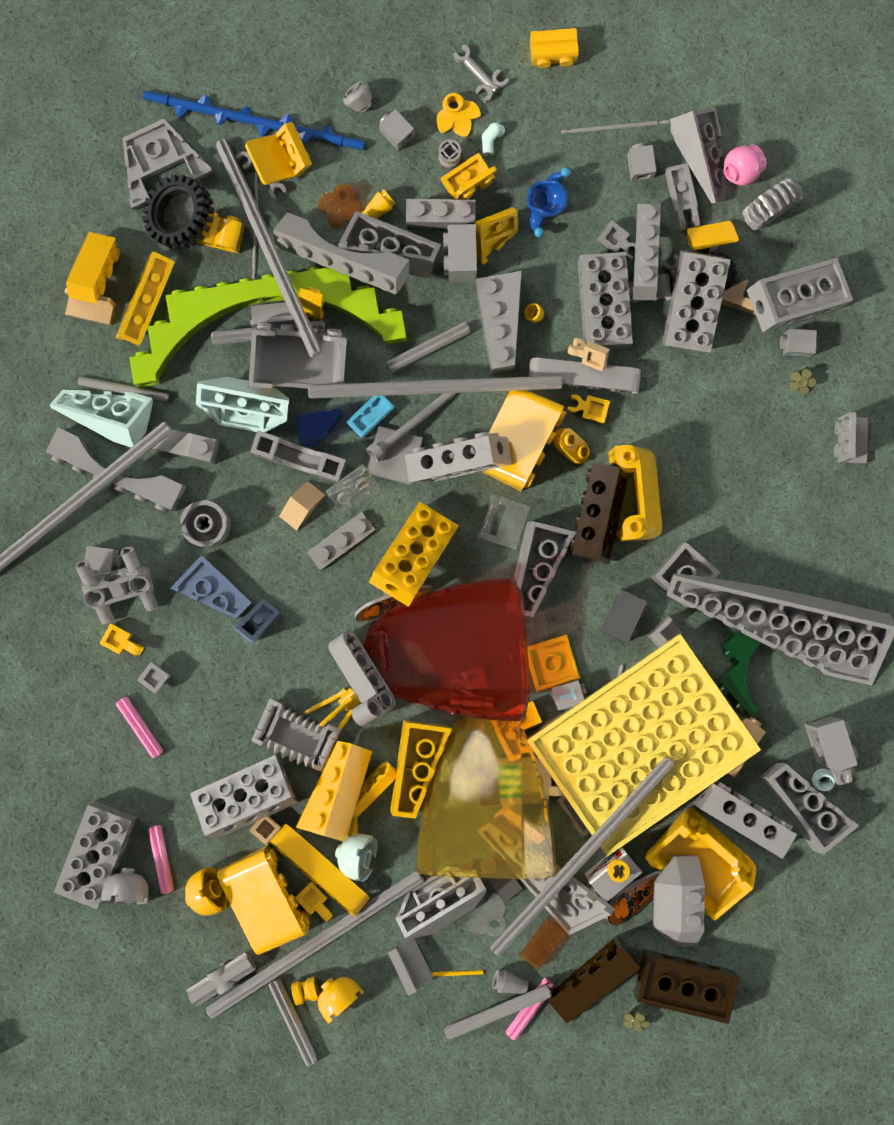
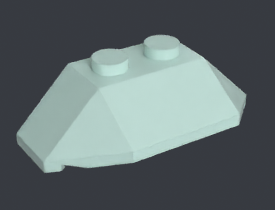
(242, 407)

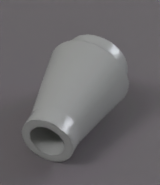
(508, 983)

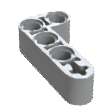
(363, 677)

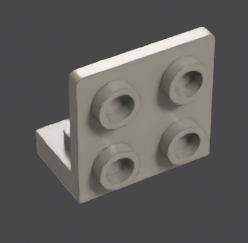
(852, 439)

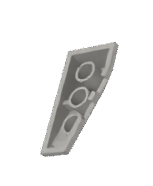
(696, 139)

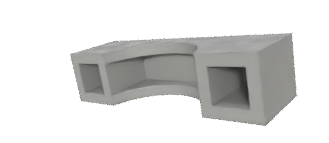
(646, 252)
(298, 457)

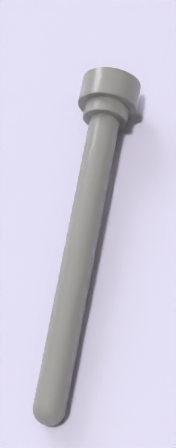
(378, 450)

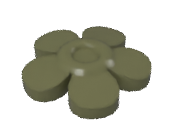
(802, 381)
(636, 1021)

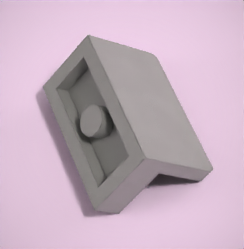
(271, 313)
(410, 965)

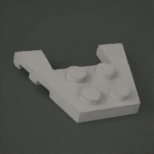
(154, 151)

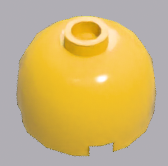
(205, 893)
(337, 996)

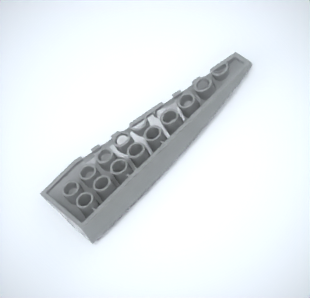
(820, 632)

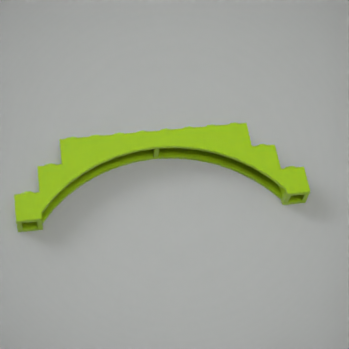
(197, 308)

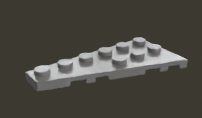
(573, 905)

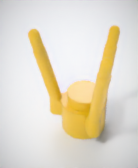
(348, 701)

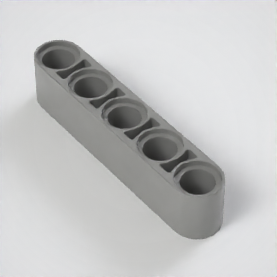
(577, 374)

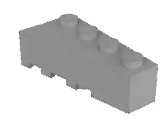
(539, 549)

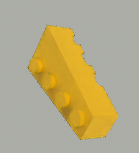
(336, 792)

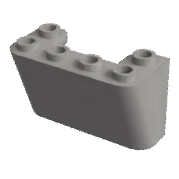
(282, 359)

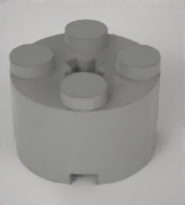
(194, 530)

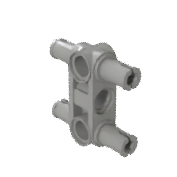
(116, 585)

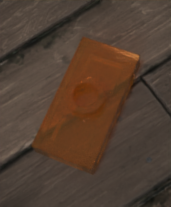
(542, 943)

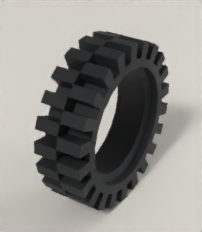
(158, 203)

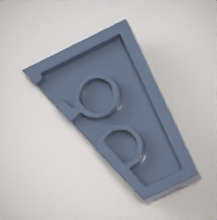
(211, 587)

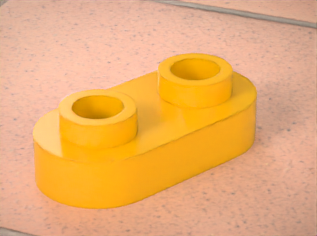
(571, 445)

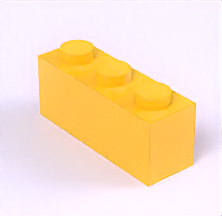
(92, 267)

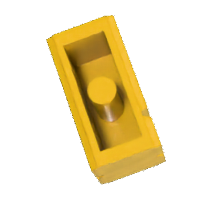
(554, 47)

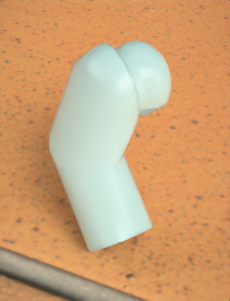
(493, 131)

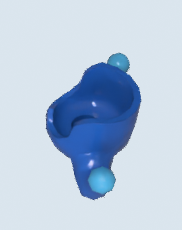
(547, 199)

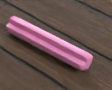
(139, 727)
(161, 859)
(526, 1015)

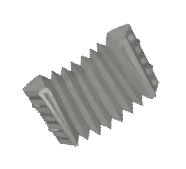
(295, 736)

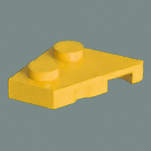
(494, 232)

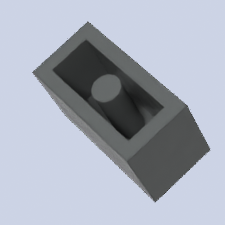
(624, 616)

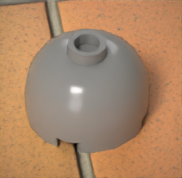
(125, 888)

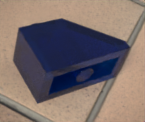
(316, 426)

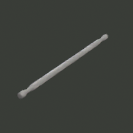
(617, 126)
(254, 259)

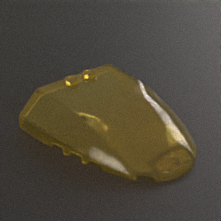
(486, 807)

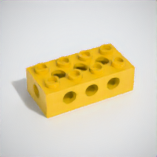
(413, 554)

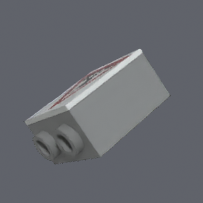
(602, 884)

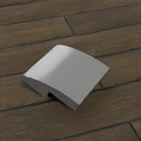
(394, 464)

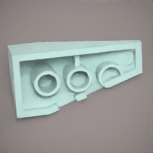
(113, 416)

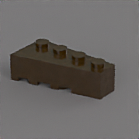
(593, 980)

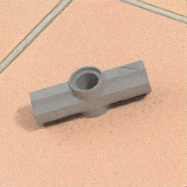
(221, 979)

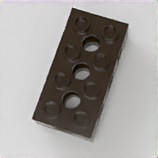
(609, 505)
(692, 1000)

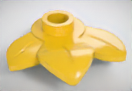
(458, 118)

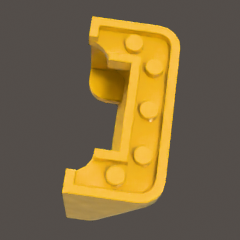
(642, 464)
(724, 866)

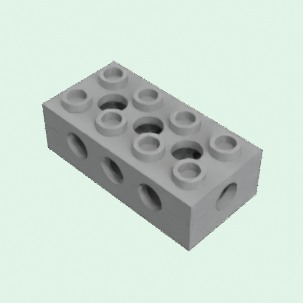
(799, 294)
(707, 312)
(618, 313)
(458, 458)
(231, 791)
(776, 837)
(80, 858)

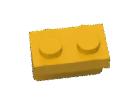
(279, 155)
(467, 177)

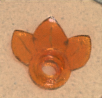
(338, 209)

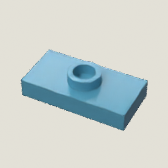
(370, 415)

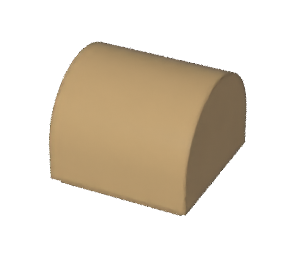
(265, 829)

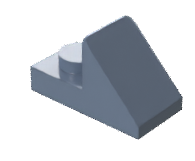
(257, 621)

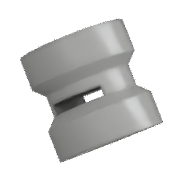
(449, 159)

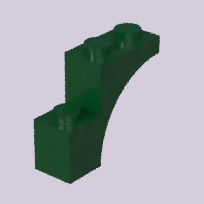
(733, 681)

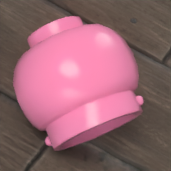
(744, 164)

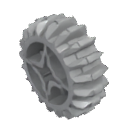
(772, 203)

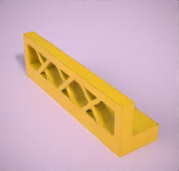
(145, 298)

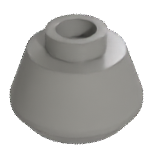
(358, 97)

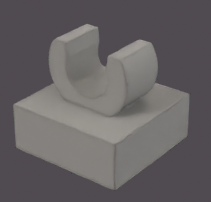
(153, 677)

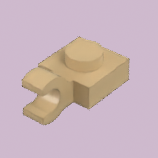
(592, 353)

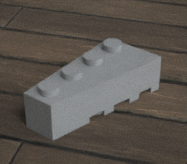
(375, 236)
(499, 313)
(809, 810)

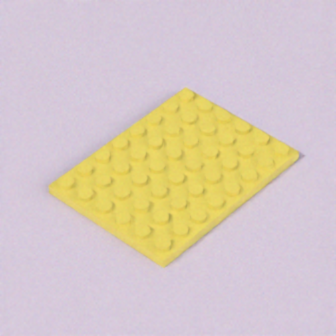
(628, 726)

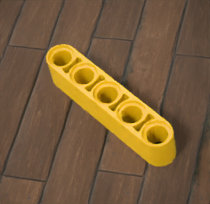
(319, 870)

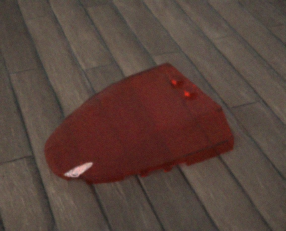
(457, 650)

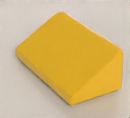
(711, 235)

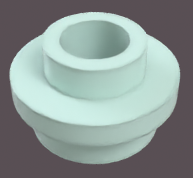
(826, 785)

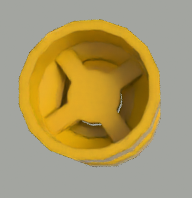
(305, 991)

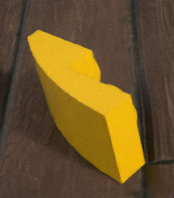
(312, 303)

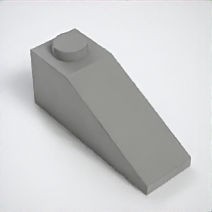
(189, 446)

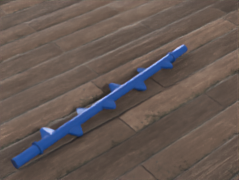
(244, 115)

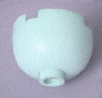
(355, 856)

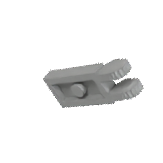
(682, 194)

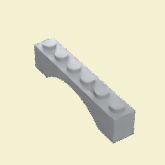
(378, 269)
(73, 449)

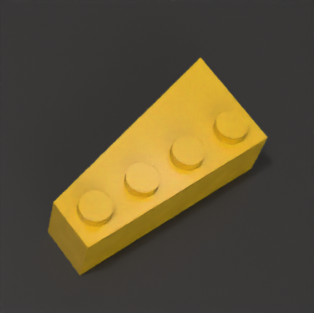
(417, 758)

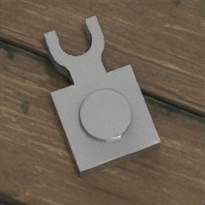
(615, 238)

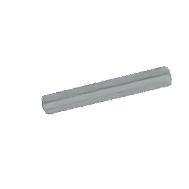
(428, 347)
(293, 1022)

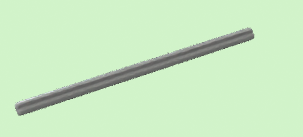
(269, 248)
(434, 386)
(84, 494)
(582, 856)
(313, 945)

